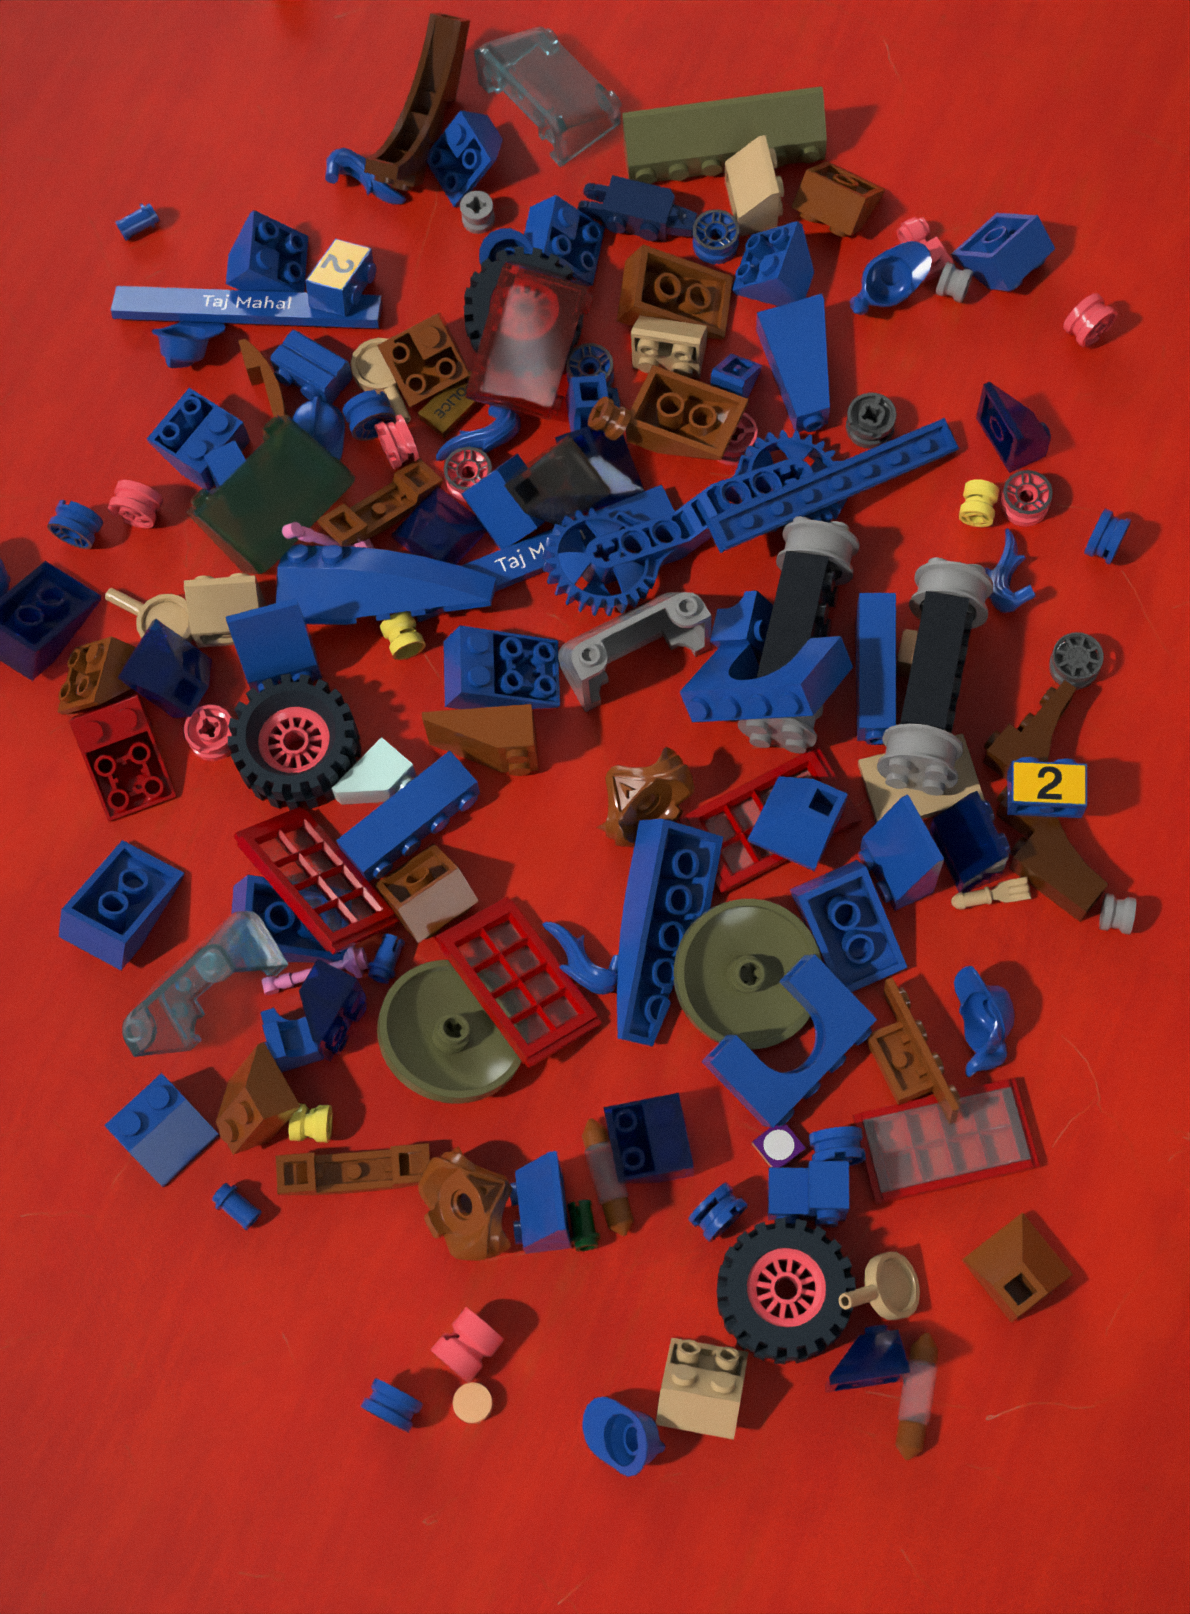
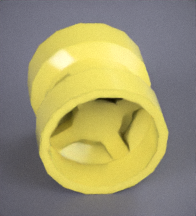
(978, 503)
(402, 635)
(312, 1123)

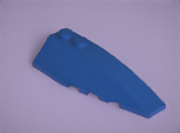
(355, 582)
(664, 894)

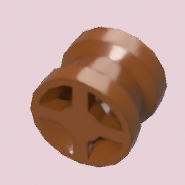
(609, 418)

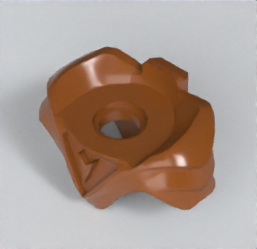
(645, 795)
(465, 1206)

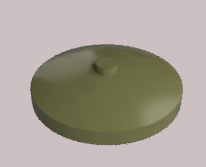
(732, 972)
(442, 1037)

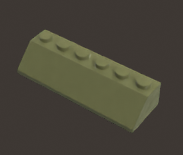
(703, 135)

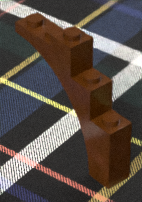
(436, 82)
(1046, 853)

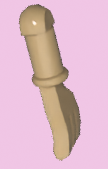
(1006, 891)

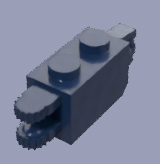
(637, 209)

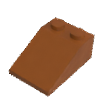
(674, 290)
(683, 416)
(489, 736)

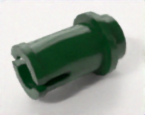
(583, 1226)

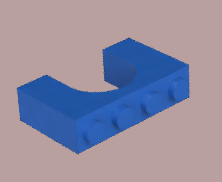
(730, 688)
(838, 1024)

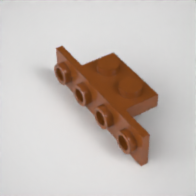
(907, 1060)

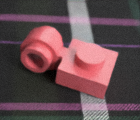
(918, 230)

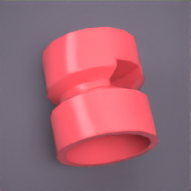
(467, 1345)

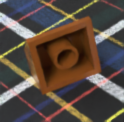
(836, 198)
(427, 893)
(255, 1102)

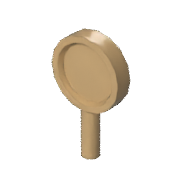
(373, 373)
(166, 608)
(889, 1287)

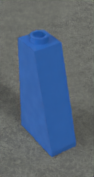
(797, 355)
(875, 665)

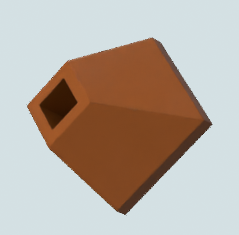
(424, 359)
(94, 674)
(1017, 1267)

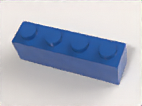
(409, 817)

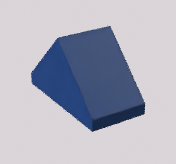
(735, 375)

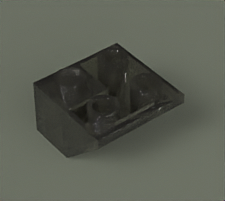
(557, 483)

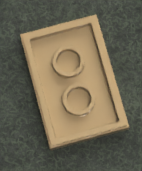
(884, 797)

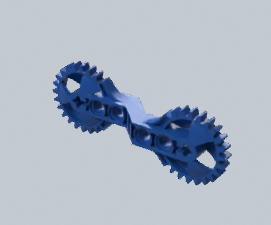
(684, 530)

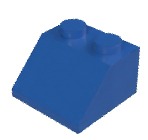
(1005, 250)
(161, 1130)

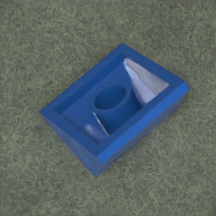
(497, 508)

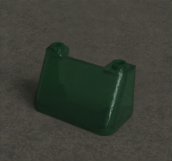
(277, 485)

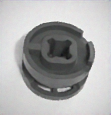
(870, 419)
(1076, 660)

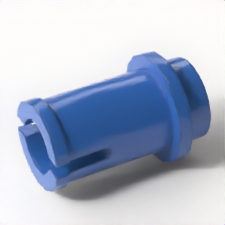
(137, 221)
(386, 958)
(236, 1205)

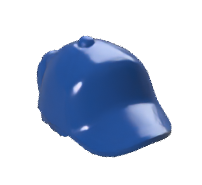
(892, 276)
(986, 1017)

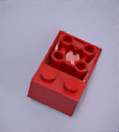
(123, 756)

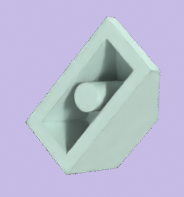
(375, 776)

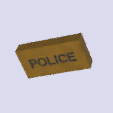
(448, 408)

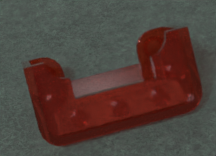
(527, 340)

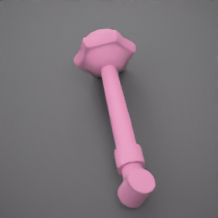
(308, 535)
(353, 960)

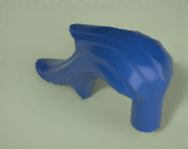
(349, 163)
(488, 438)
(1002, 597)
(579, 966)

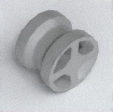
(483, 218)
(954, 282)
(1117, 913)

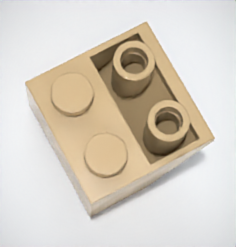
(754, 188)
(668, 345)
(215, 598)
(702, 1388)

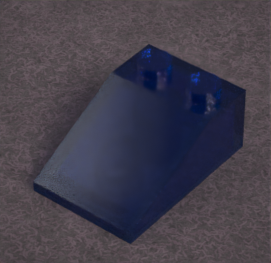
(42, 618)

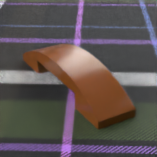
(261, 372)
(383, 507)
(352, 1171)

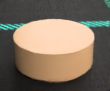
(472, 1403)

